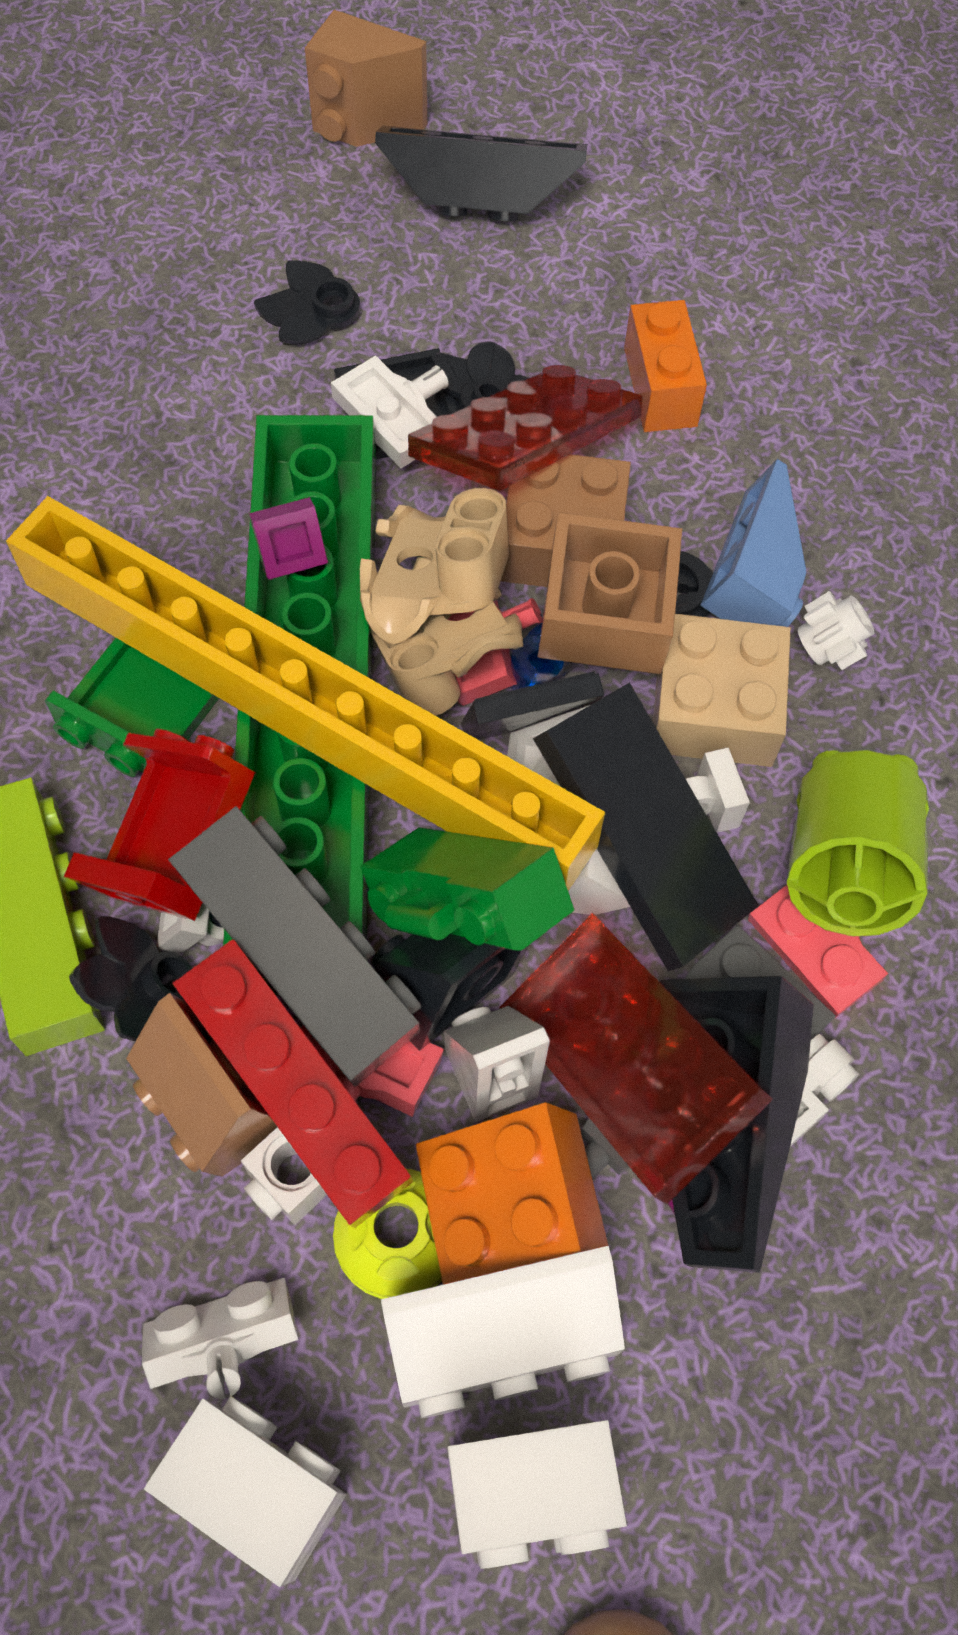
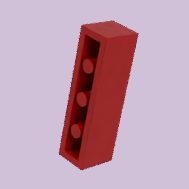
(293, 1084)

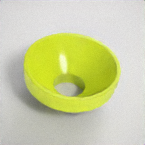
(388, 1270)

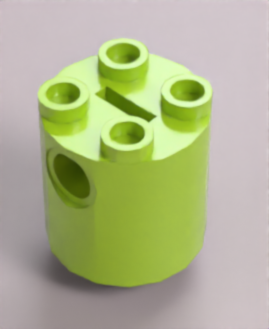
(860, 843)

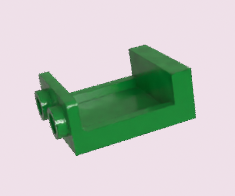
(125, 696)

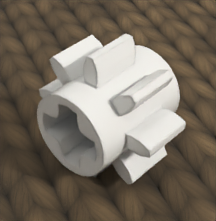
(835, 630)

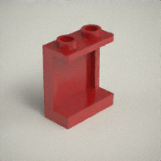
(175, 801)

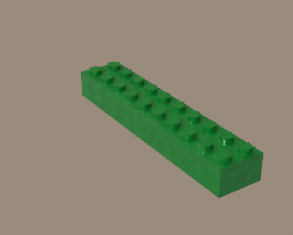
(301, 796)

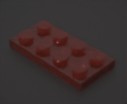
(525, 427)
(637, 1059)

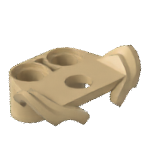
(465, 568)
(440, 648)

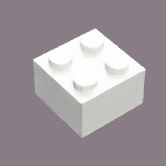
(247, 1489)
(536, 1490)

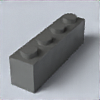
(297, 945)

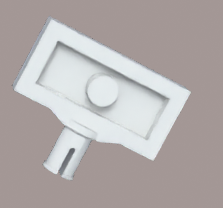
(392, 400)
(218, 1336)

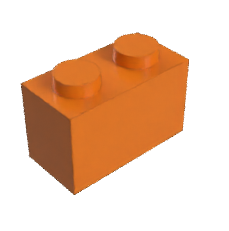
(665, 365)

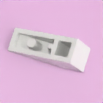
(496, 1058)

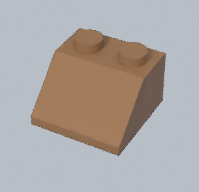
(364, 79)
(196, 1090)

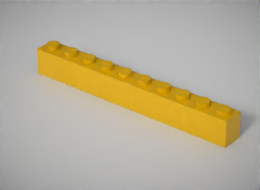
(299, 689)

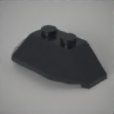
(478, 169)

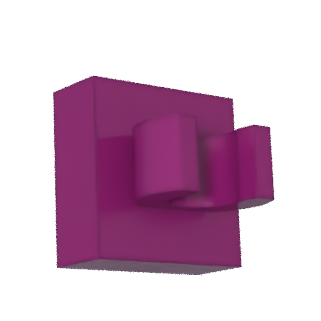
(288, 538)

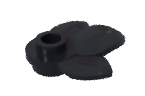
(306, 308)
(481, 375)
(127, 975)

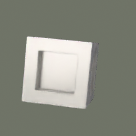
(270, 1193)

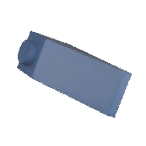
(762, 557)

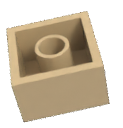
(724, 689)

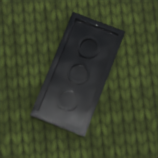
(652, 826)

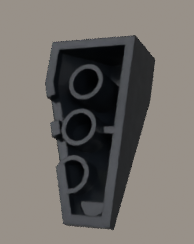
(732, 1201)

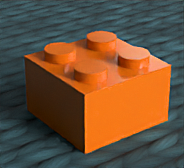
(510, 1193)

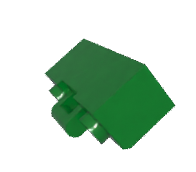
(468, 888)

